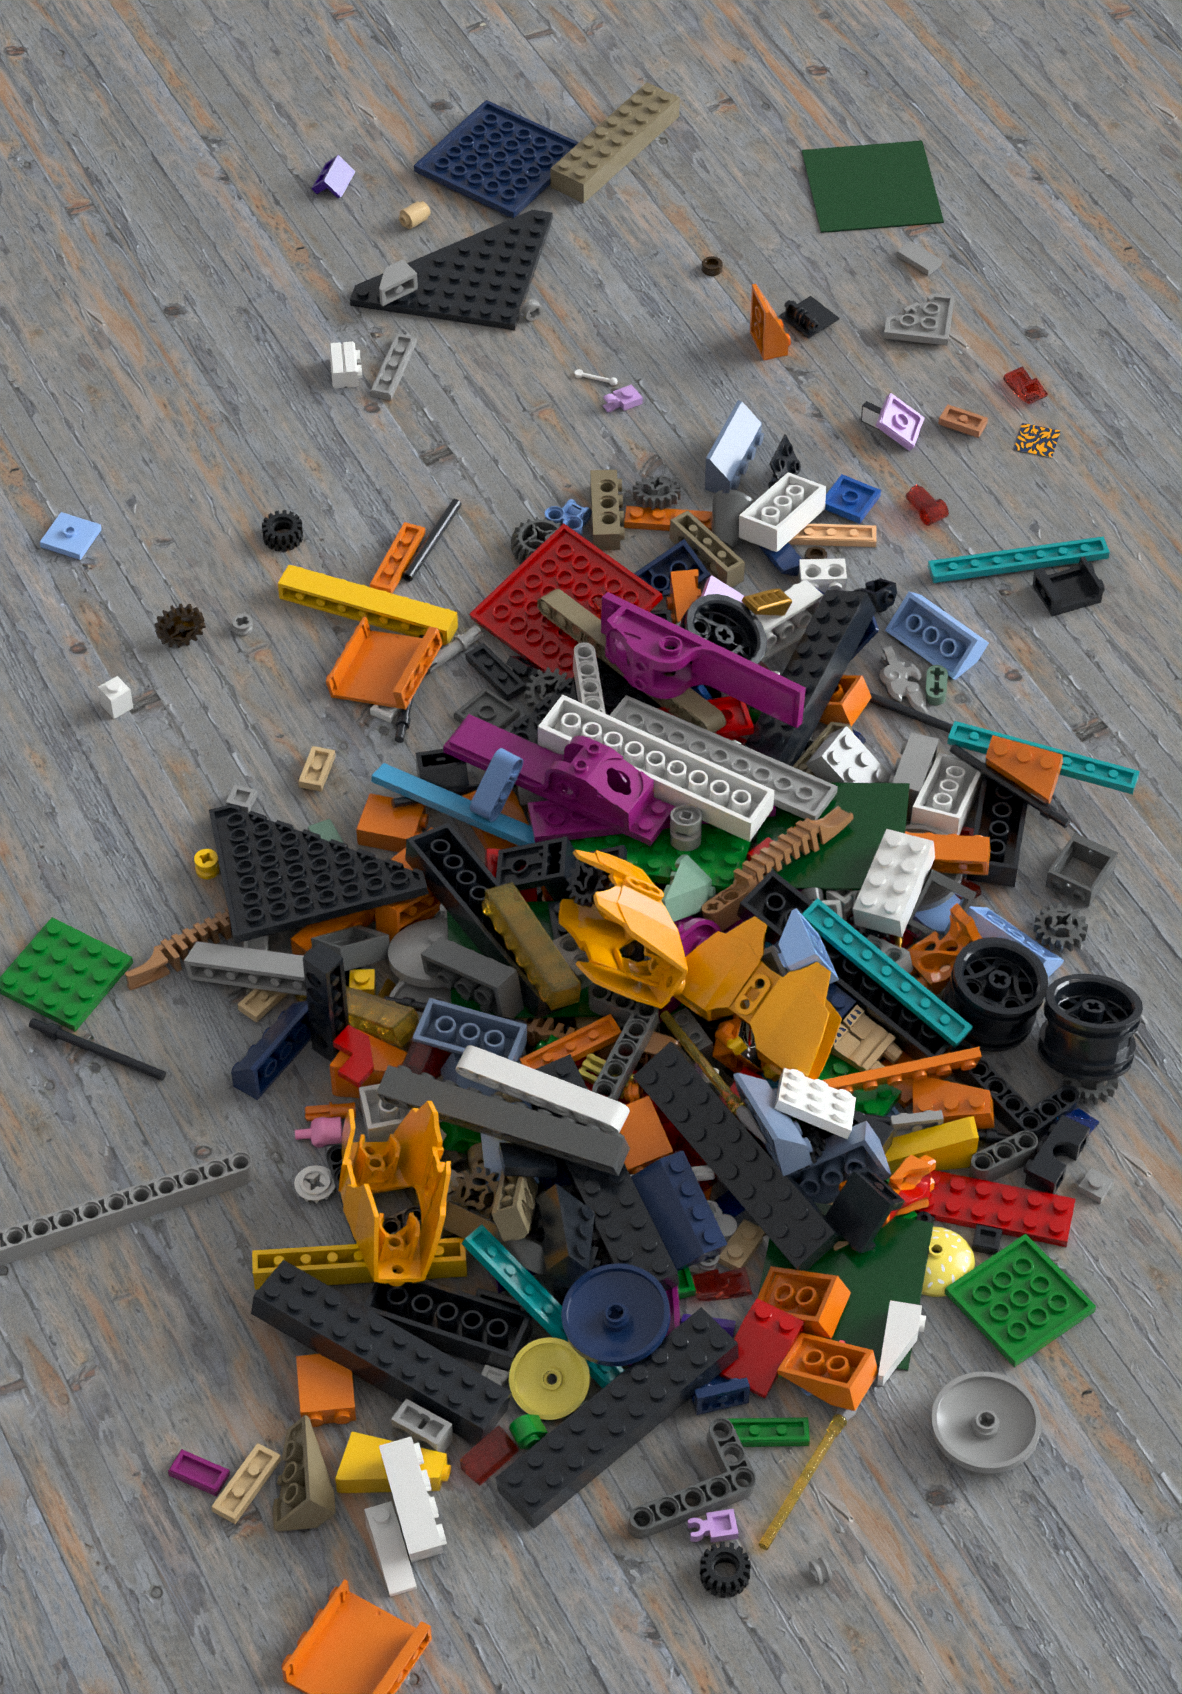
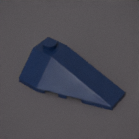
(677, 558)

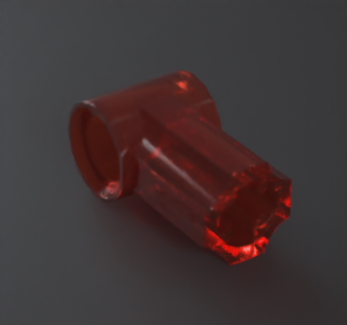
(929, 508)

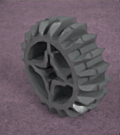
(531, 536)

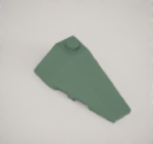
(687, 889)

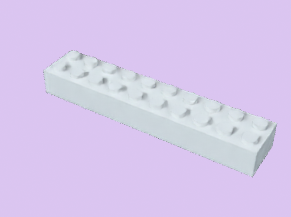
(678, 775)

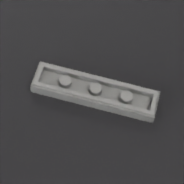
(393, 367)

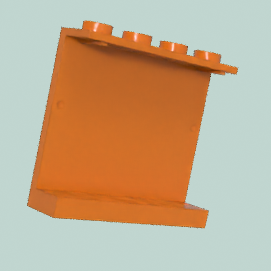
(382, 666)
(354, 1649)

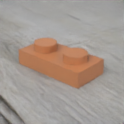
(963, 421)

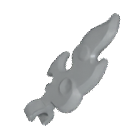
(896, 681)

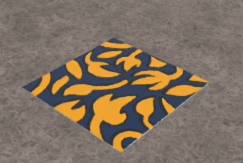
(1037, 440)

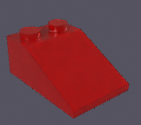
(762, 1346)

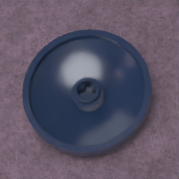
(616, 1315)

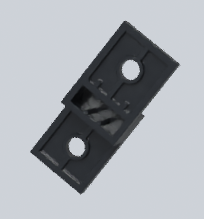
(546, 865)

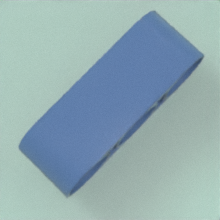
(496, 785)

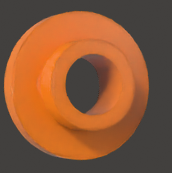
(633, 1092)

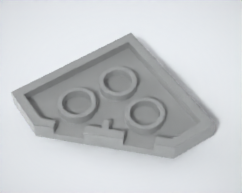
(923, 322)

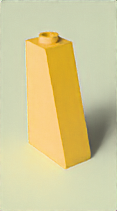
(948, 1144)
(365, 1472)

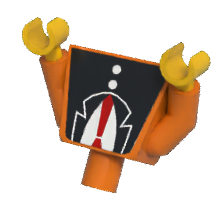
(737, 1049)

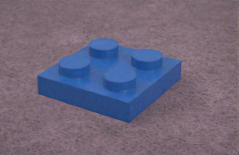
(851, 498)

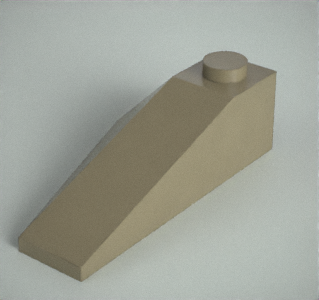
(306, 1489)

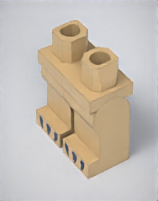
(864, 1042)

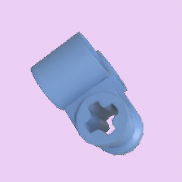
(571, 515)

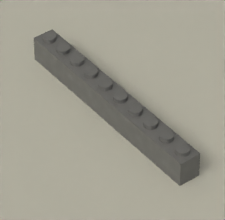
(505, 1120)

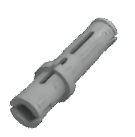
(459, 644)

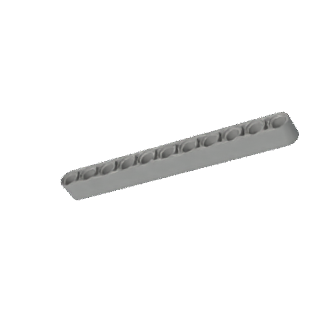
(128, 1204)

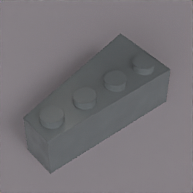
(474, 977)

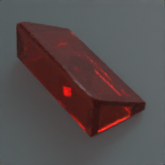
(488, 1455)

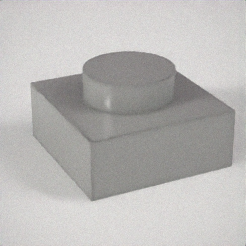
(242, 797)
(1095, 1185)

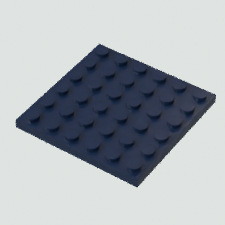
(496, 158)

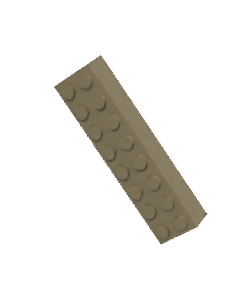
(614, 142)

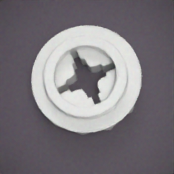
(311, 1175)

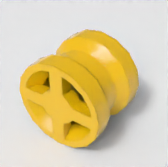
(210, 868)

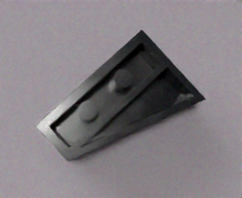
(567, 1233)

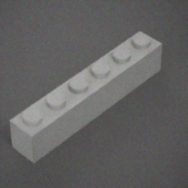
(246, 968)

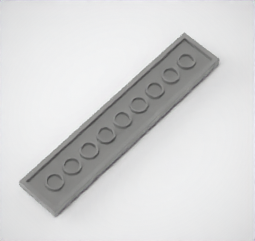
(794, 789)

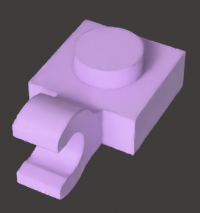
(625, 398)

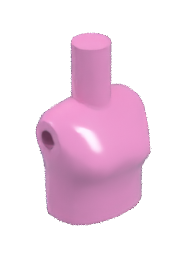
(322, 1132)

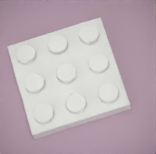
(815, 1102)

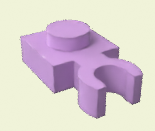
(718, 1526)

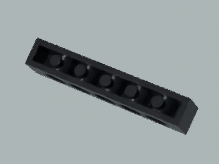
(325, 998)

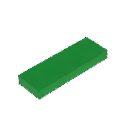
(772, 1431)

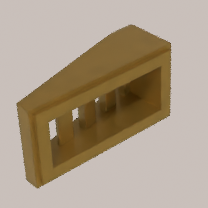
(768, 602)

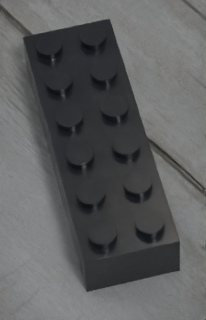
(1003, 820)
(454, 1321)

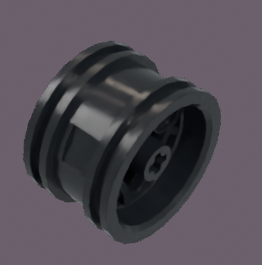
(726, 625)
(997, 991)
(1089, 1027)

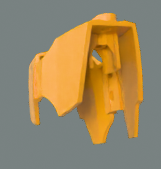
(618, 917)
(788, 1016)
(404, 1161)

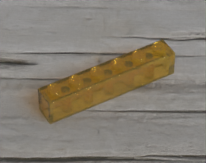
(531, 946)
(379, 1016)

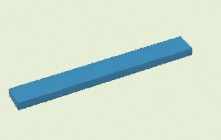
(450, 804)

